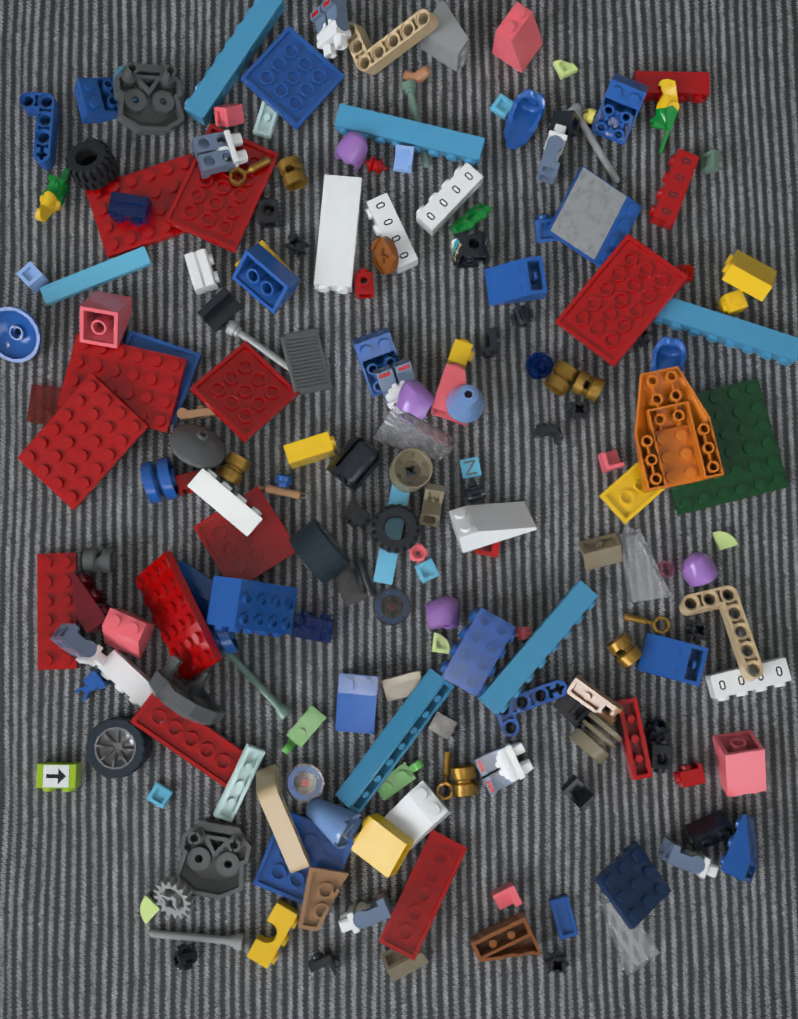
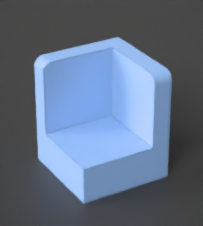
(403, 158)
(32, 277)

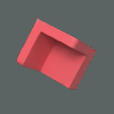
(229, 114)
(610, 461)
(506, 896)

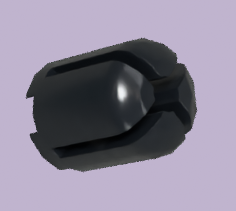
(354, 463)

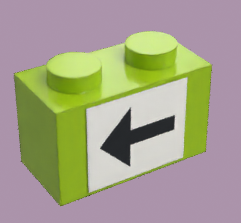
(58, 775)

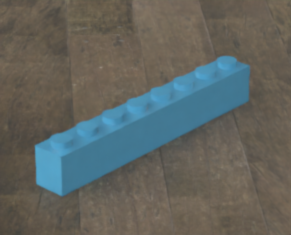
(233, 59)
(406, 132)
(730, 331)
(537, 647)
(394, 741)

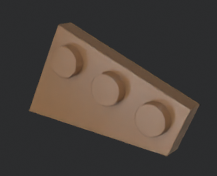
(319, 894)

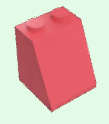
(517, 38)
(104, 318)
(452, 377)
(127, 631)
(740, 763)

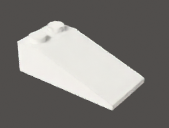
(490, 523)
(418, 812)

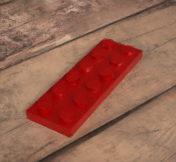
(55, 607)
(191, 741)
(422, 895)

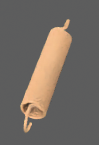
(282, 491)

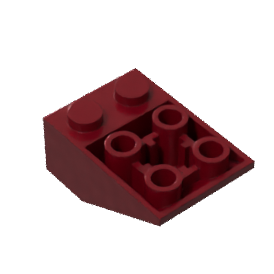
(89, 602)

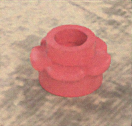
(423, 553)
(523, 632)

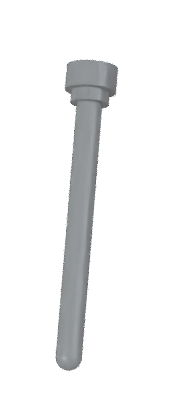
(595, 145)
(235, 330)
(235, 941)

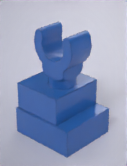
(93, 682)

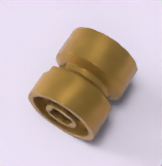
(293, 173)
(562, 375)
(593, 389)
(235, 466)
(624, 650)
(464, 780)

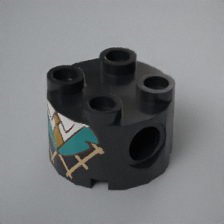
(469, 250)

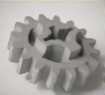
(174, 897)

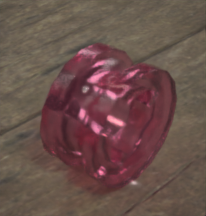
(667, 564)

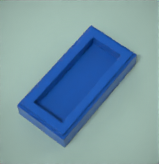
(563, 916)

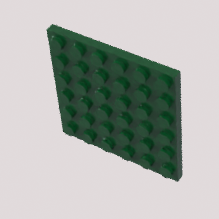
(744, 446)

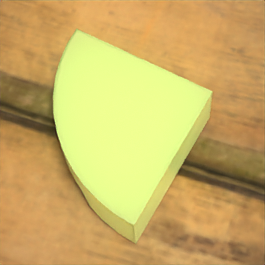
(564, 69)
(724, 540)
(440, 644)
(148, 908)

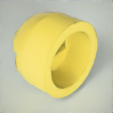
(590, 115)

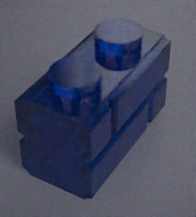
(129, 208)
(313, 627)

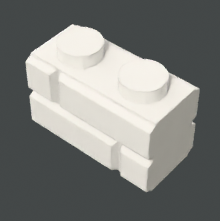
(201, 271)

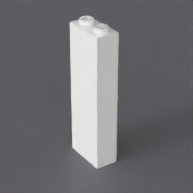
(338, 234)

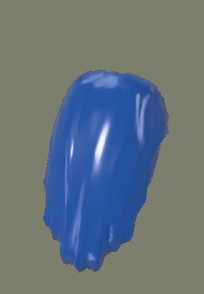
(523, 118)
(668, 354)

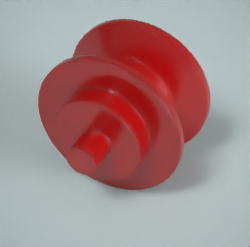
(375, 165)
(687, 269)

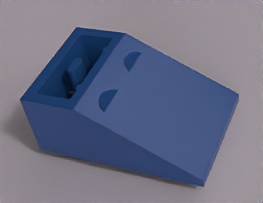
(96, 99)
(619, 108)
(516, 281)
(374, 352)
(673, 659)
(742, 854)

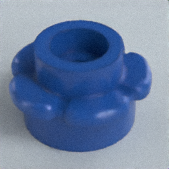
(283, 480)

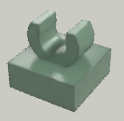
(710, 162)

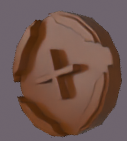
(385, 255)

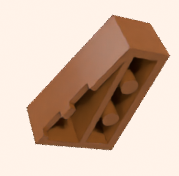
(505, 939)

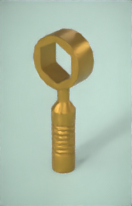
(252, 168)
(643, 620)
(446, 772)

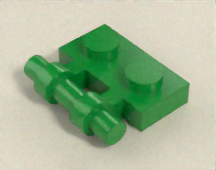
(470, 218)

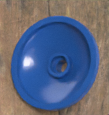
(17, 346)

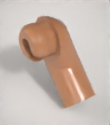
(419, 76)

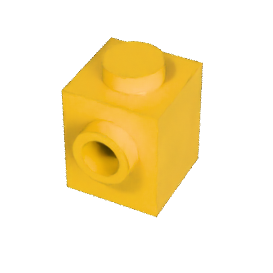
(733, 303)
(461, 352)

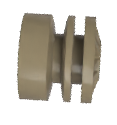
(421, 470)
(595, 738)

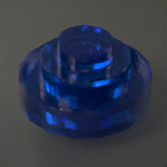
(539, 365)

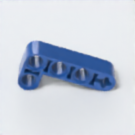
(43, 131)
(531, 702)

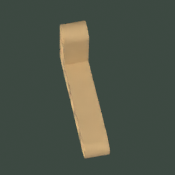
(373, 54)
(730, 623)
(279, 818)

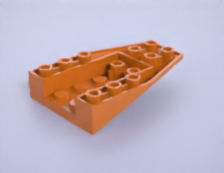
(673, 433)

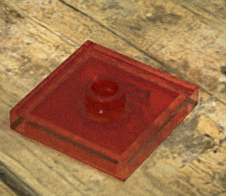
(43, 403)

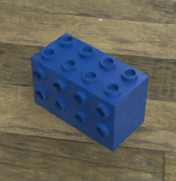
(251, 606)
(477, 651)

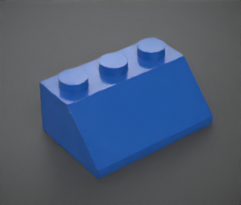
(265, 278)
(199, 585)

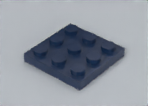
(632, 885)

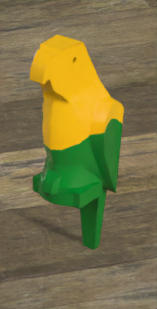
(666, 109)
(53, 196)

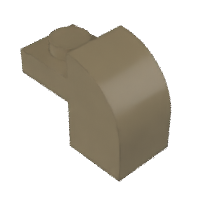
(432, 504)

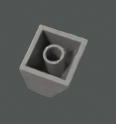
(448, 41)

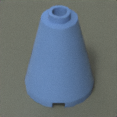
(465, 403)
(334, 821)

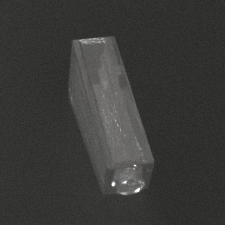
(408, 431)
(640, 569)
(632, 945)

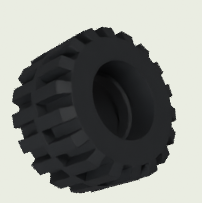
(91, 164)
(403, 513)

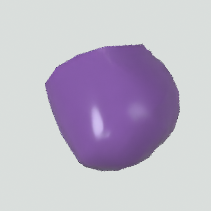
(352, 149)
(414, 399)
(699, 569)
(443, 613)

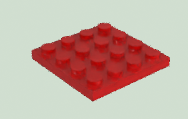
(244, 391)
(243, 555)

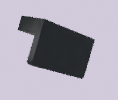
(219, 309)

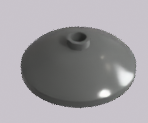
(197, 446)

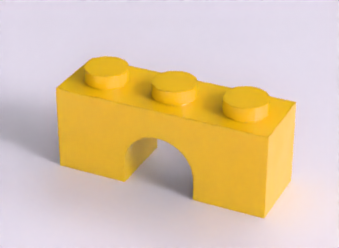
(265, 949)

